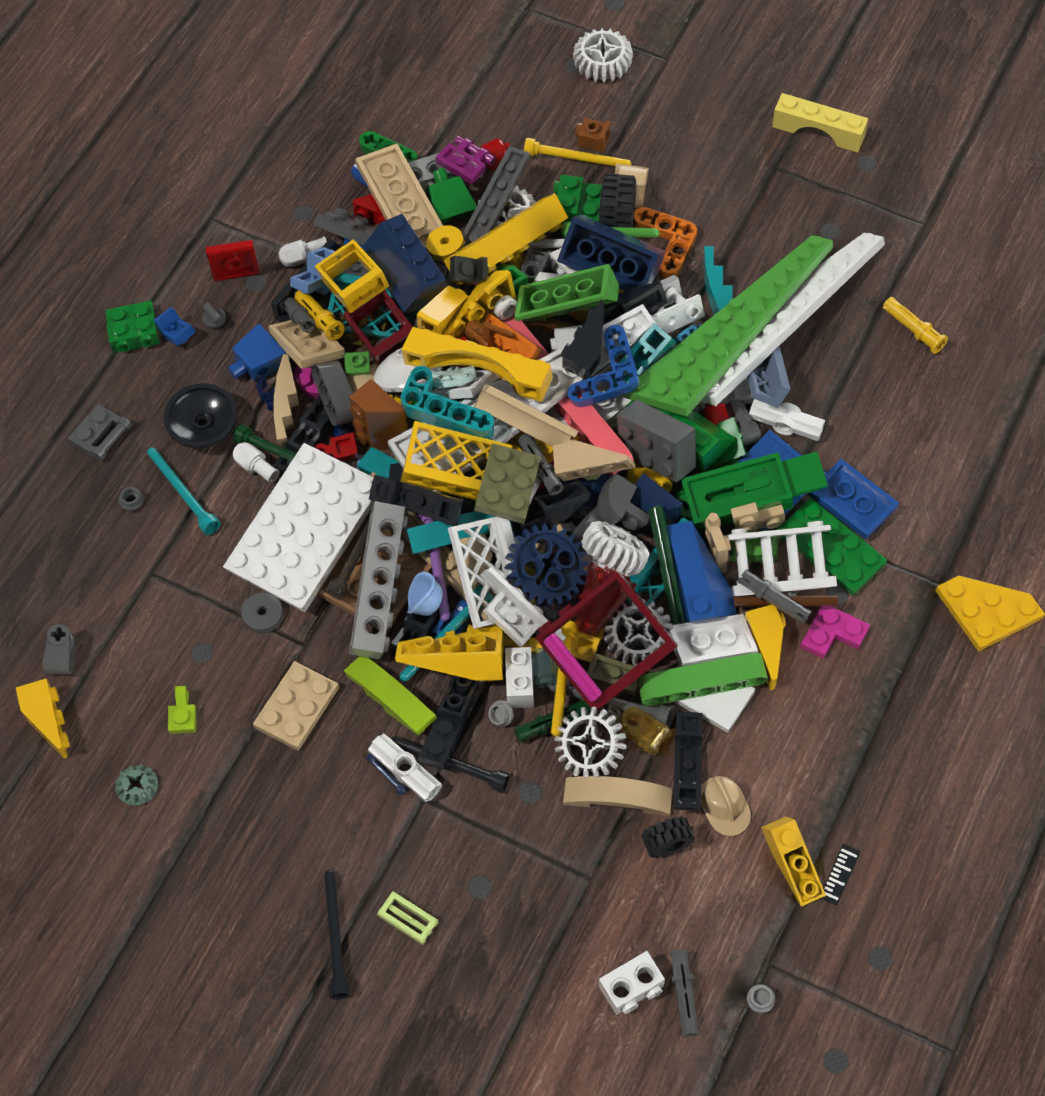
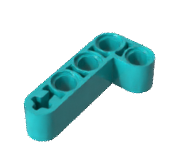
(421, 411)

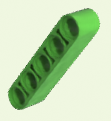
(702, 679)

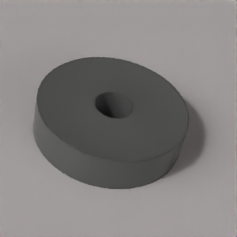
(262, 623)

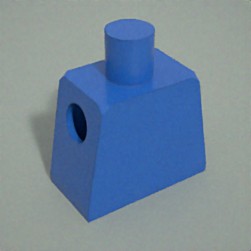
(256, 355)

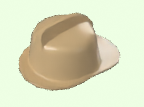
(725, 806)

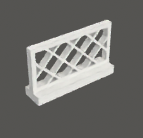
(500, 539)

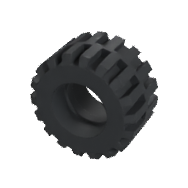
(617, 200)

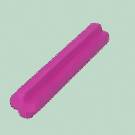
(572, 667)

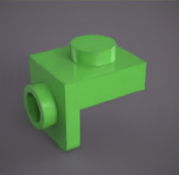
(357, 363)

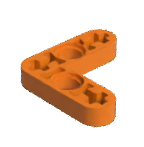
(677, 238)

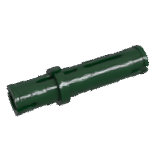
(543, 724)

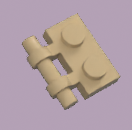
(717, 543)

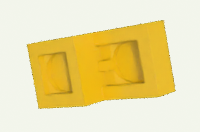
(585, 646)

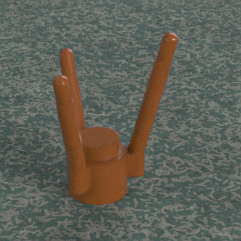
(479, 332)

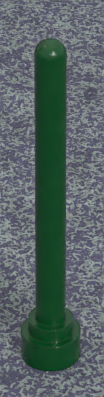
(245, 434)

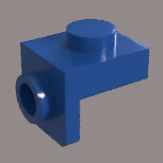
(173, 328)

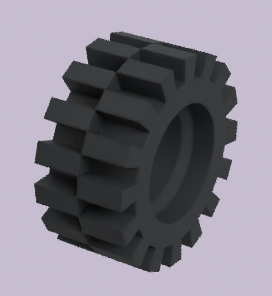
(668, 837)

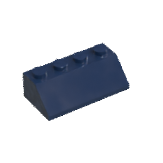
(596, 244)
(405, 263)

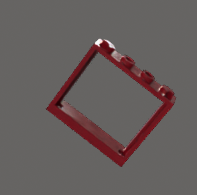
(589, 597)

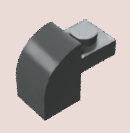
(616, 506)

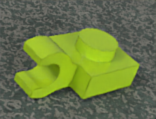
(182, 716)

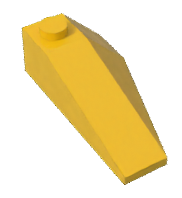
(481, 302)
(468, 655)

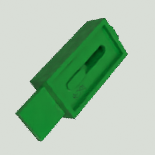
(758, 480)

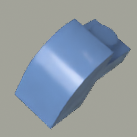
(310, 280)

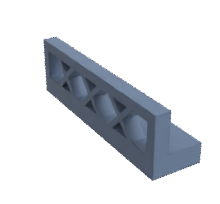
(774, 377)

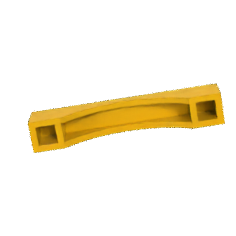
(429, 349)

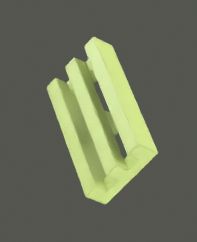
(426, 930)

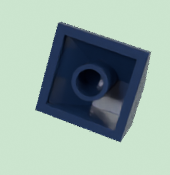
(651, 494)

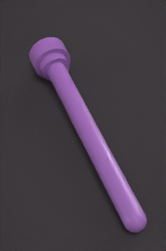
(438, 573)

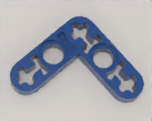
(619, 372)

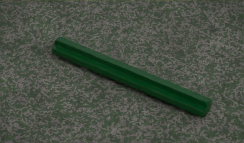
(667, 565)

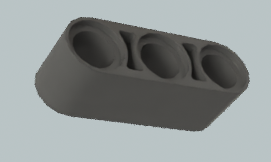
(334, 391)

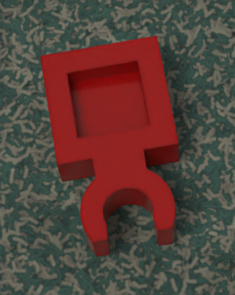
(341, 448)

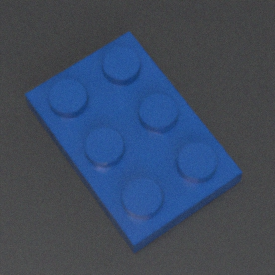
(855, 499)

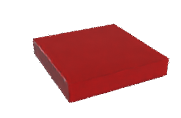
(232, 260)

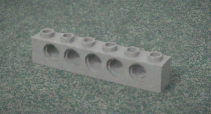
(362, 642)

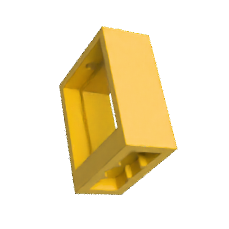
(363, 288)

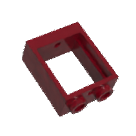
(393, 342)

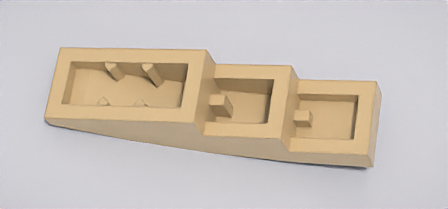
(284, 399)

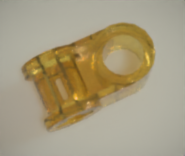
(649, 732)

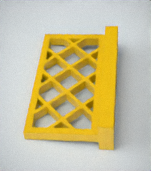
(445, 480)

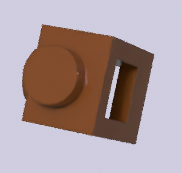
(593, 134)

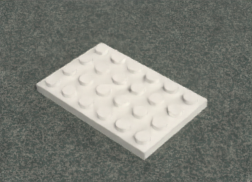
(303, 527)

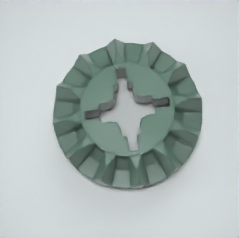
(136, 795)

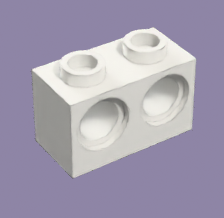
(519, 677)
(626, 977)

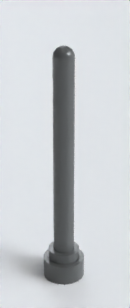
(658, 713)

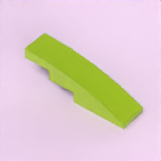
(390, 694)

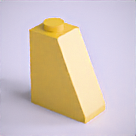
(441, 310)

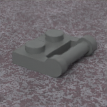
(94, 428)

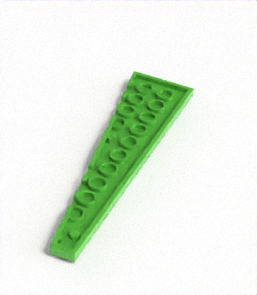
(701, 359)

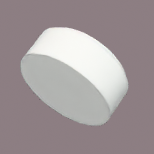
(505, 307)

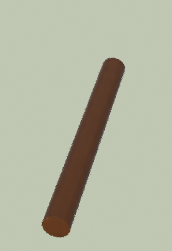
(748, 601)

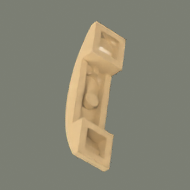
(619, 793)

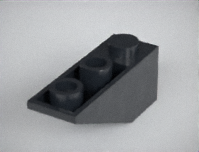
(584, 352)

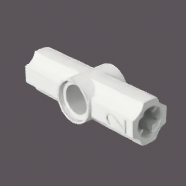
(787, 419)
(415, 778)

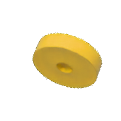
(441, 235)

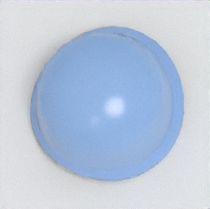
(424, 594)

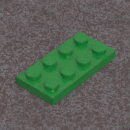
(844, 551)

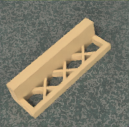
(523, 416)

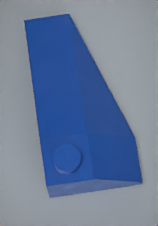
(700, 580)

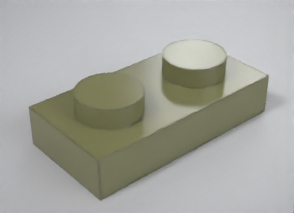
(608, 671)

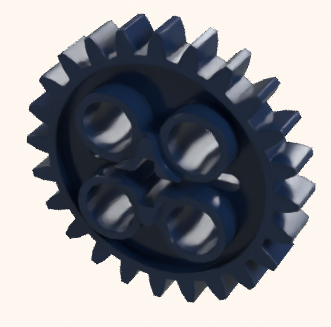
(566, 576)

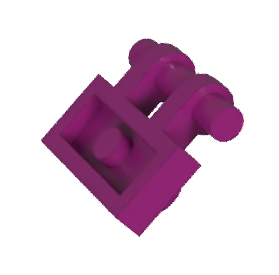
(461, 163)

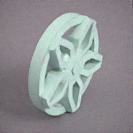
(453, 376)

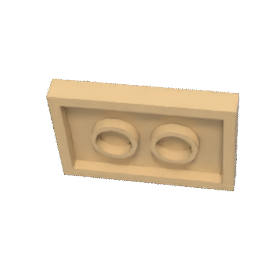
(305, 347)
(296, 705)

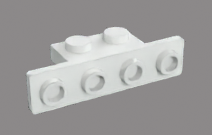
(512, 610)

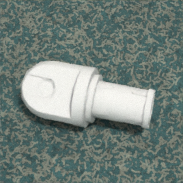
(296, 252)
(254, 461)

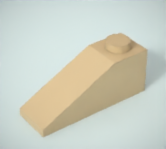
(581, 460)

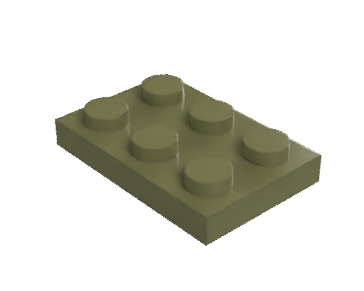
(507, 483)

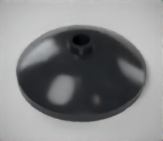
(196, 406)

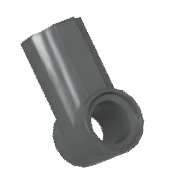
(749, 429)

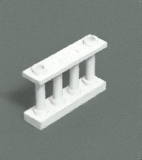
(682, 312)
(795, 581)

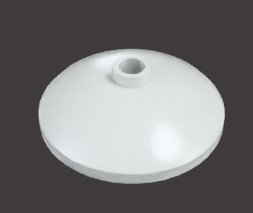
(393, 373)

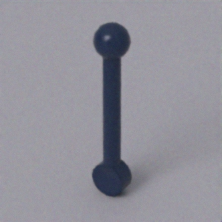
(400, 789)

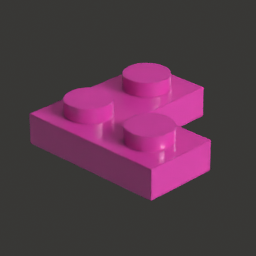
(832, 625)

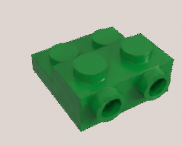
(578, 197)
(132, 326)

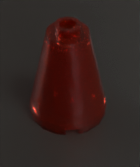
(602, 609)

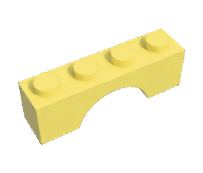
(844, 127)

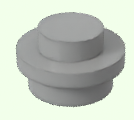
(501, 713)
(760, 998)

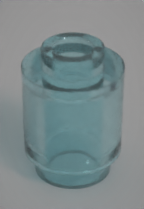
(543, 669)

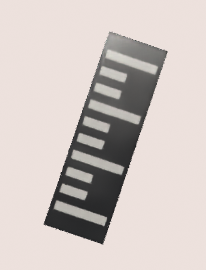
(840, 874)

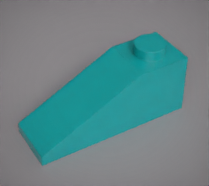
(649, 349)

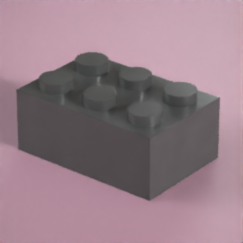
(657, 440)

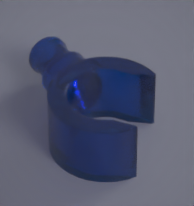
(268, 397)

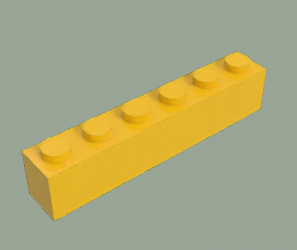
(516, 233)

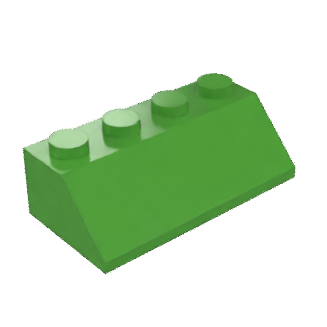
(566, 294)

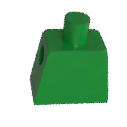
(450, 197)

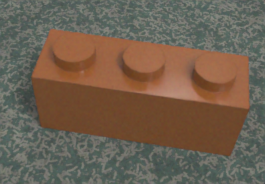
(376, 416)

